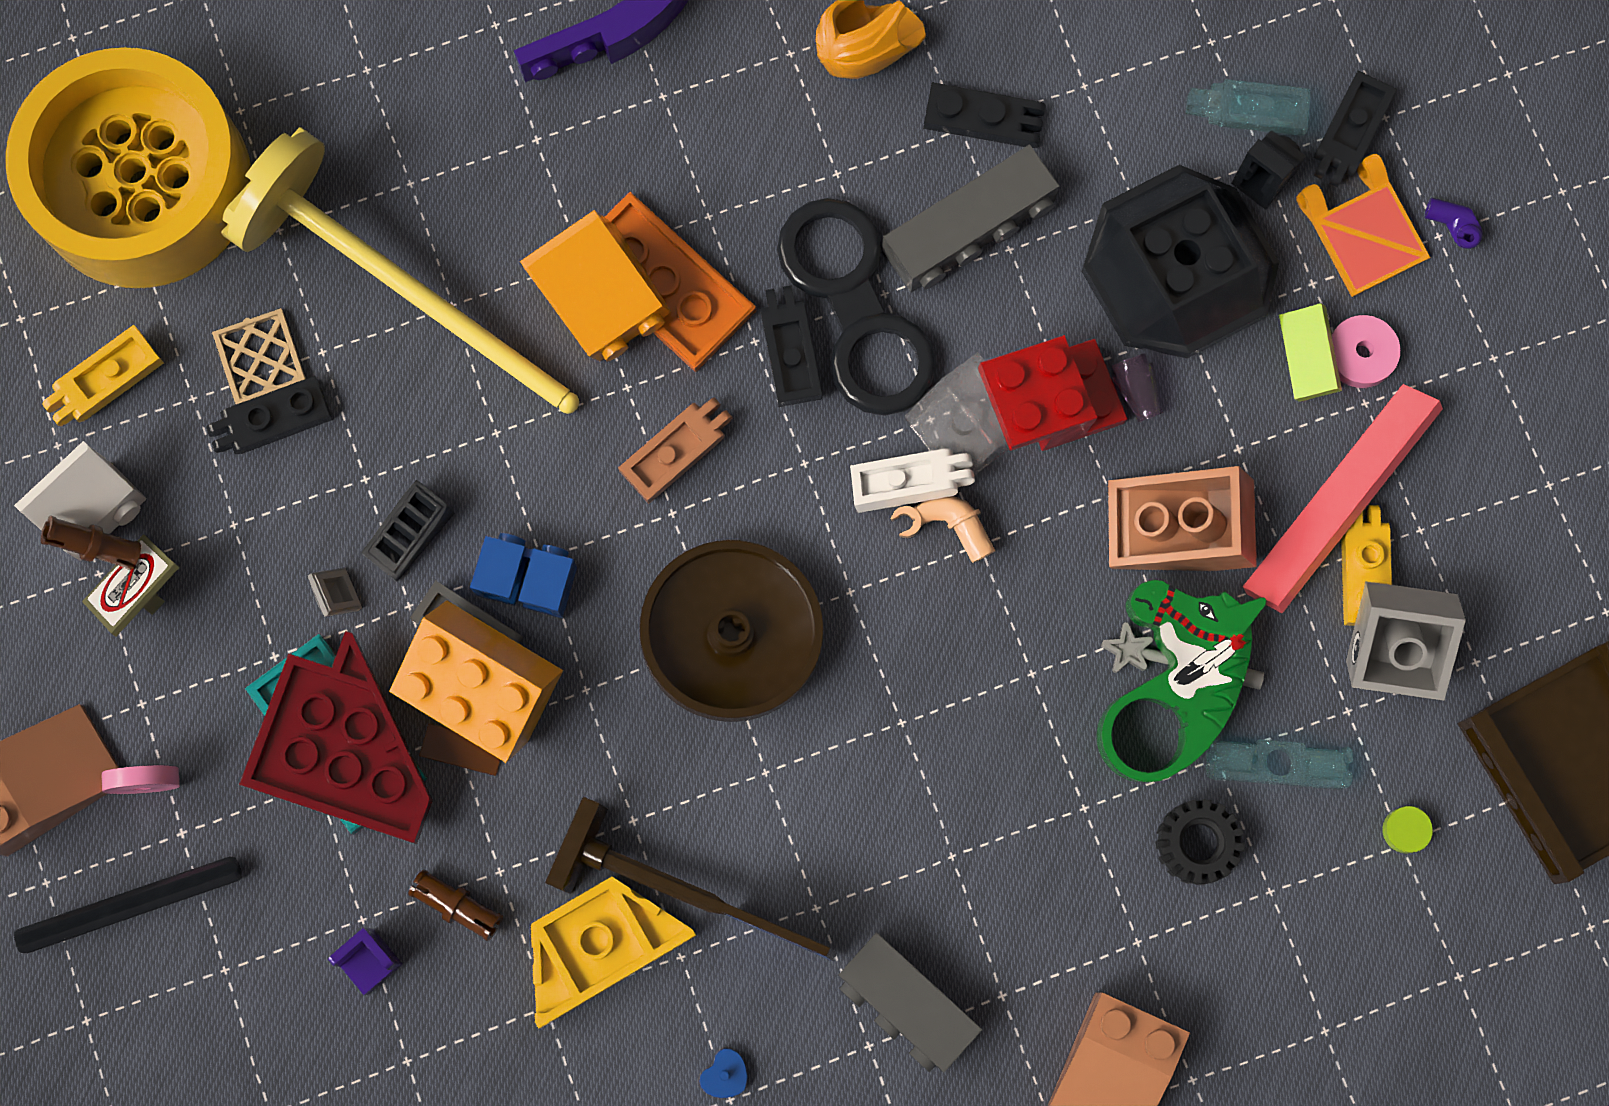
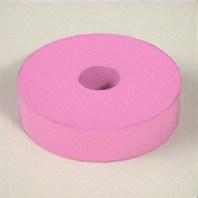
(1382, 348)
(140, 779)

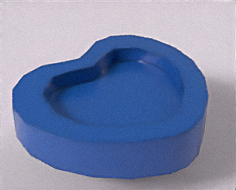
(726, 1076)

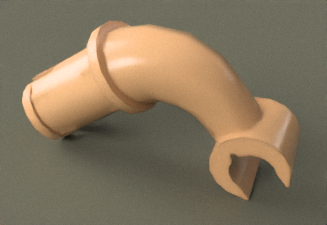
(958, 515)

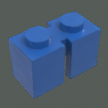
(503, 568)

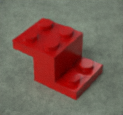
(1052, 393)

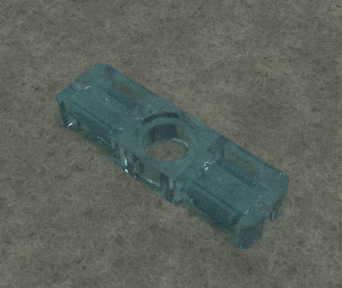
(1308, 765)

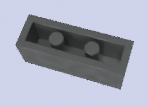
(908, 1004)

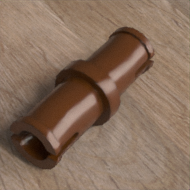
(90, 542)
(455, 905)

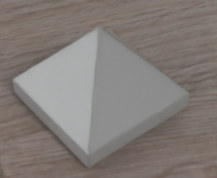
(334, 592)

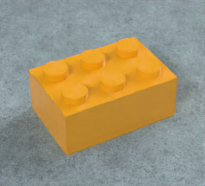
(475, 680)

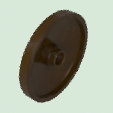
(731, 630)

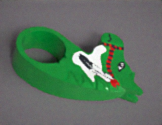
(1207, 663)

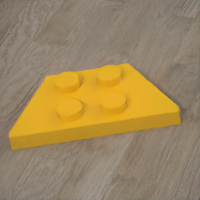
(596, 945)

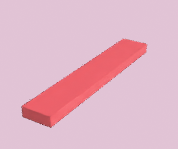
(1342, 498)

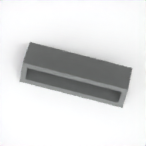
(970, 219)

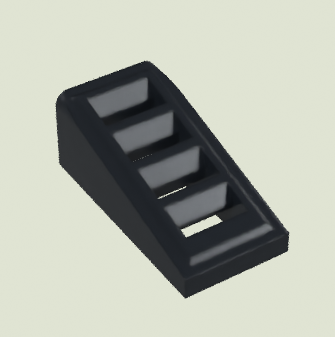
(405, 507)

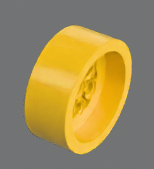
(74, 125)

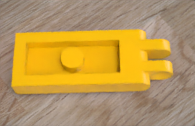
(102, 377)
(1364, 558)

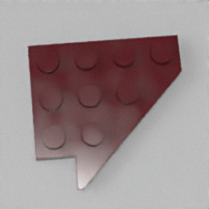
(338, 747)

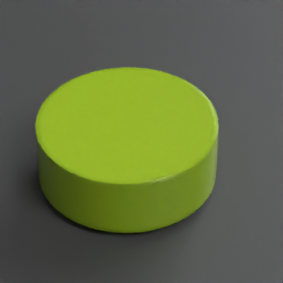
(1407, 829)

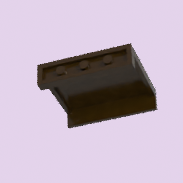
(1552, 761)

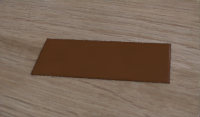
(451, 748)

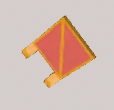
(1367, 235)

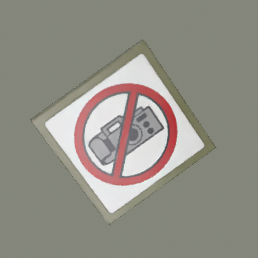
(127, 591)

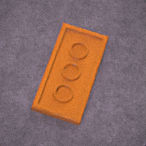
(701, 300)

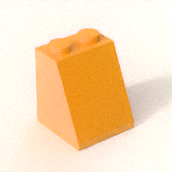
(597, 286)

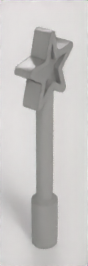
(1134, 651)

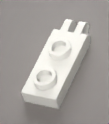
(910, 479)

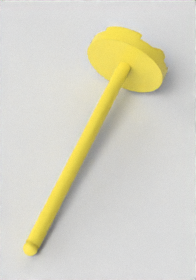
(277, 190)

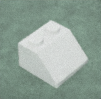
(84, 492)

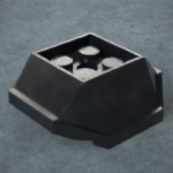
(1155, 297)

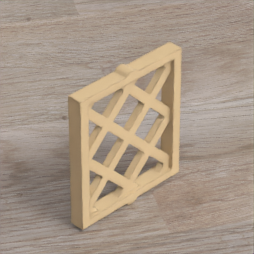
(249, 327)

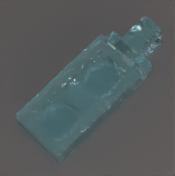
(1252, 106)

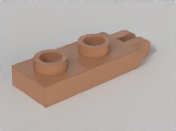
(675, 449)

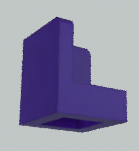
(366, 960)

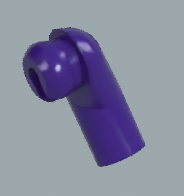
(1459, 221)

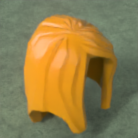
(864, 38)

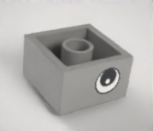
(1405, 640)

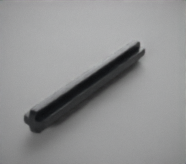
(127, 905)

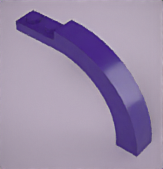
(616, 31)

